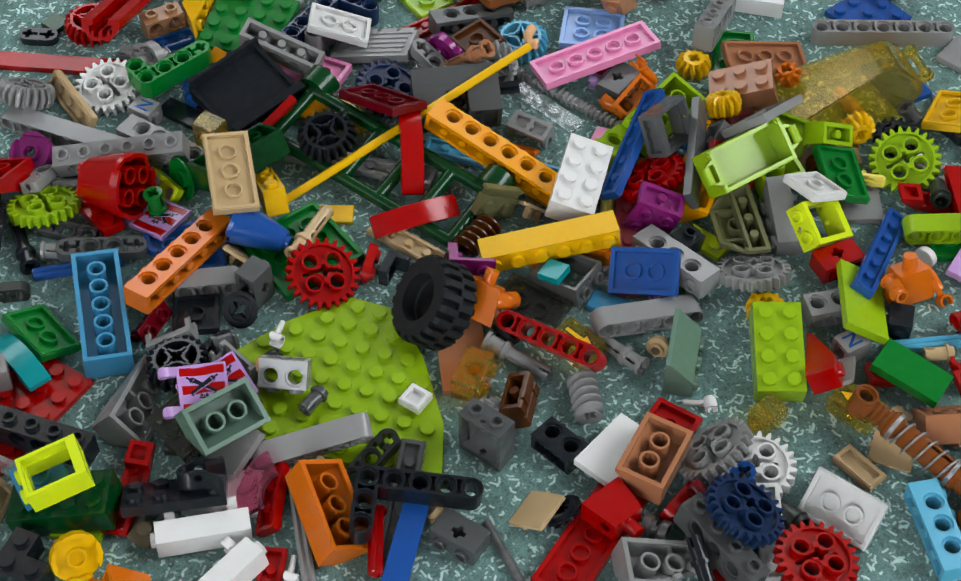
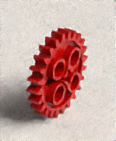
(659, 171)
(318, 255)
(814, 557)

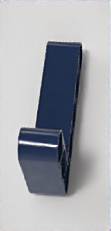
(365, 8)

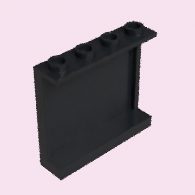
(243, 87)

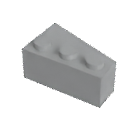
(775, 202)

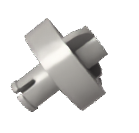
(143, 51)

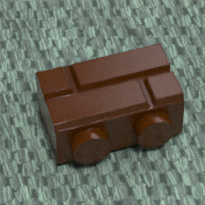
(520, 398)

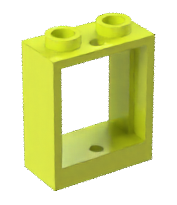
(831, 218)
(46, 458)

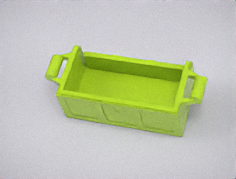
(746, 157)

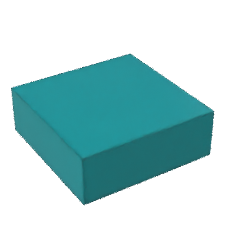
(554, 272)

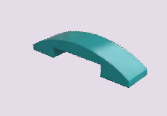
(23, 362)

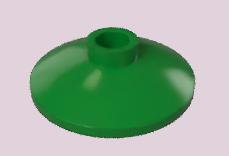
(181, 175)

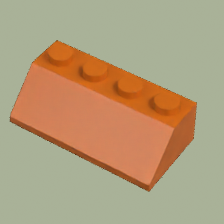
(324, 506)

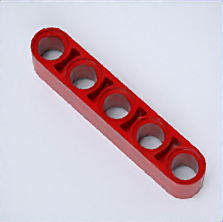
(558, 347)

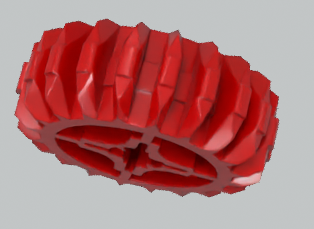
(74, 28)

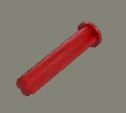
(375, 545)

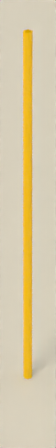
(337, 167)

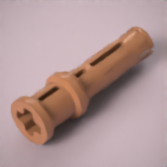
(473, 54)

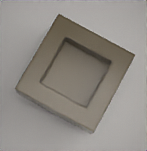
(141, 533)

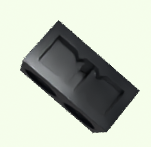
(558, 448)

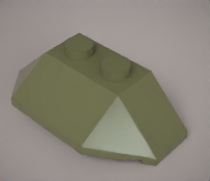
(739, 222)

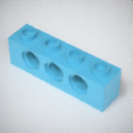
(920, 499)

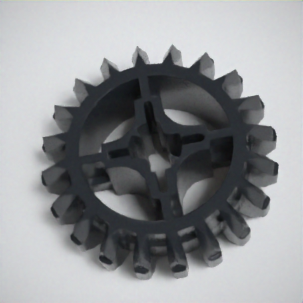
(328, 143)
(174, 354)

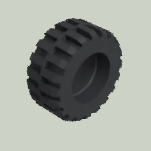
(434, 302)

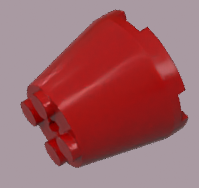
(116, 183)

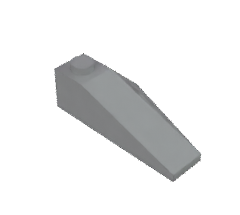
(128, 408)
(652, 560)

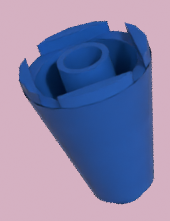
(257, 231)

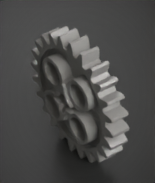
(754, 272)
(716, 450)

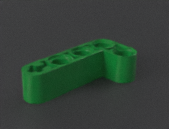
(169, 71)

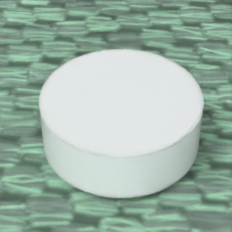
(927, 255)

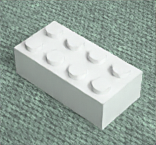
(579, 179)

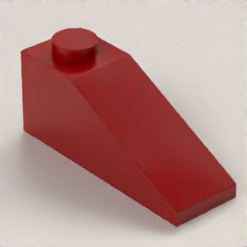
(822, 367)

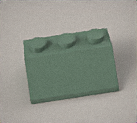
(683, 356)
(223, 417)

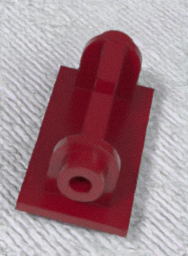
(151, 323)

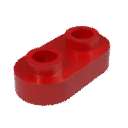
(372, 256)
(671, 509)

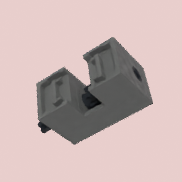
(481, 101)

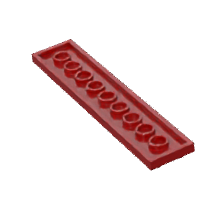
(584, 550)

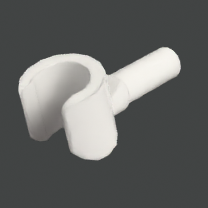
(277, 339)
(707, 402)
(289, 575)

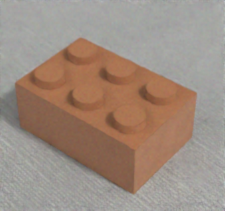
(752, 81)

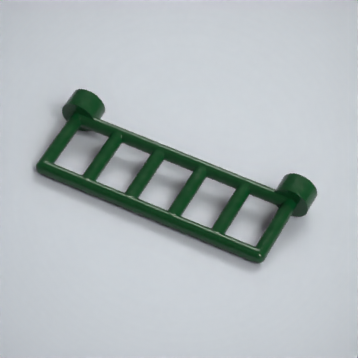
(321, 86)

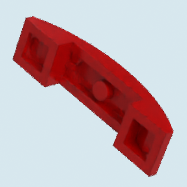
(411, 153)
(917, 199)
(414, 215)
(138, 467)

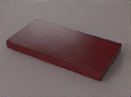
(383, 99)

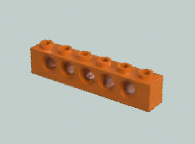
(176, 262)

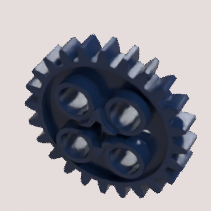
(385, 75)
(744, 510)

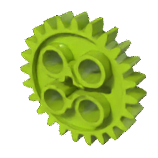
(895, 144)
(44, 207)

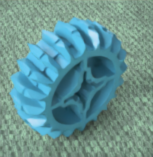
(514, 34)

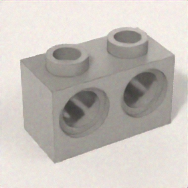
(821, 308)
(284, 366)

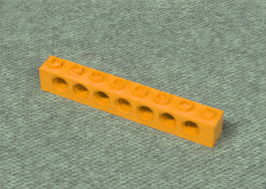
(490, 148)

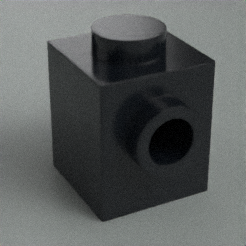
(689, 236)
(900, 320)

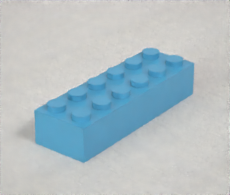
(102, 313)

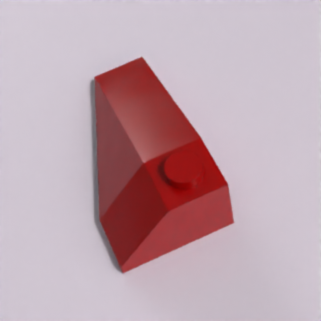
(14, 172)

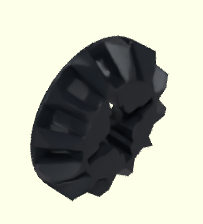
(230, 306)
(563, 517)

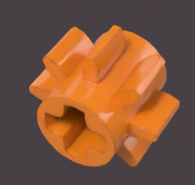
(788, 74)

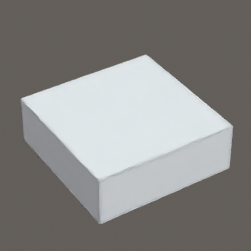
(415, 398)

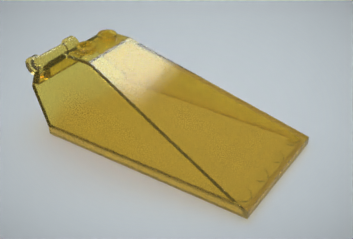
(858, 79)

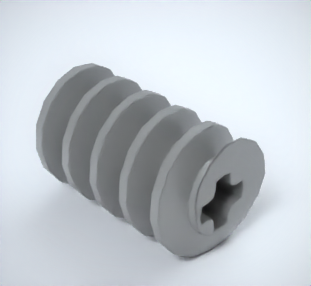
(585, 397)

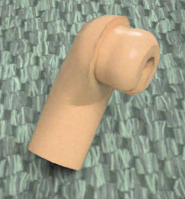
(528, 36)

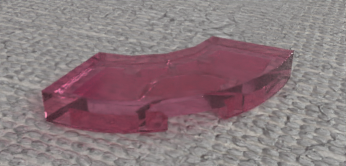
(254, 482)

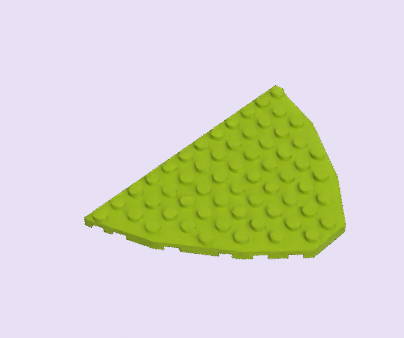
(362, 369)

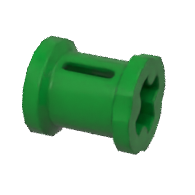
(155, 201)

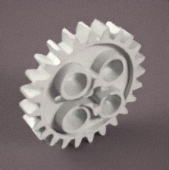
(100, 96)
(778, 465)

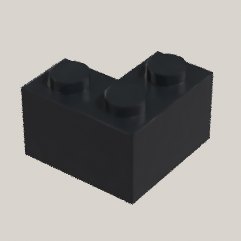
(21, 558)

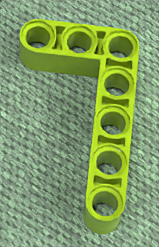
(932, 228)

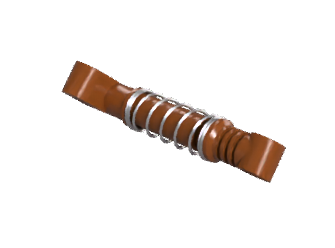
(865, 403)

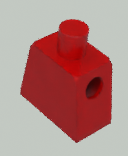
(613, 511)

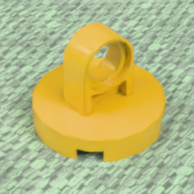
(75, 556)

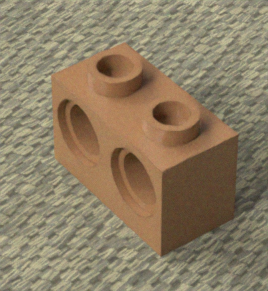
(162, 20)

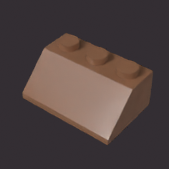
(940, 423)
(654, 457)

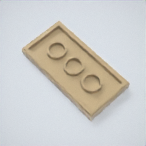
(230, 172)

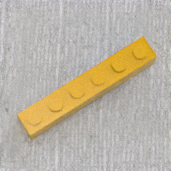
(551, 241)

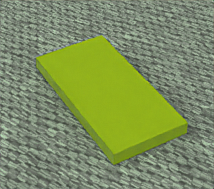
(858, 313)

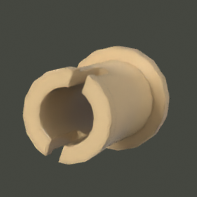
(939, 353)

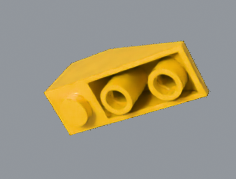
(196, 13)
(271, 193)

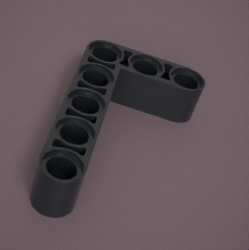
(405, 492)

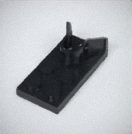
(189, 491)

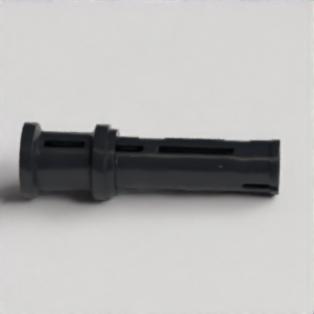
(24, 251)

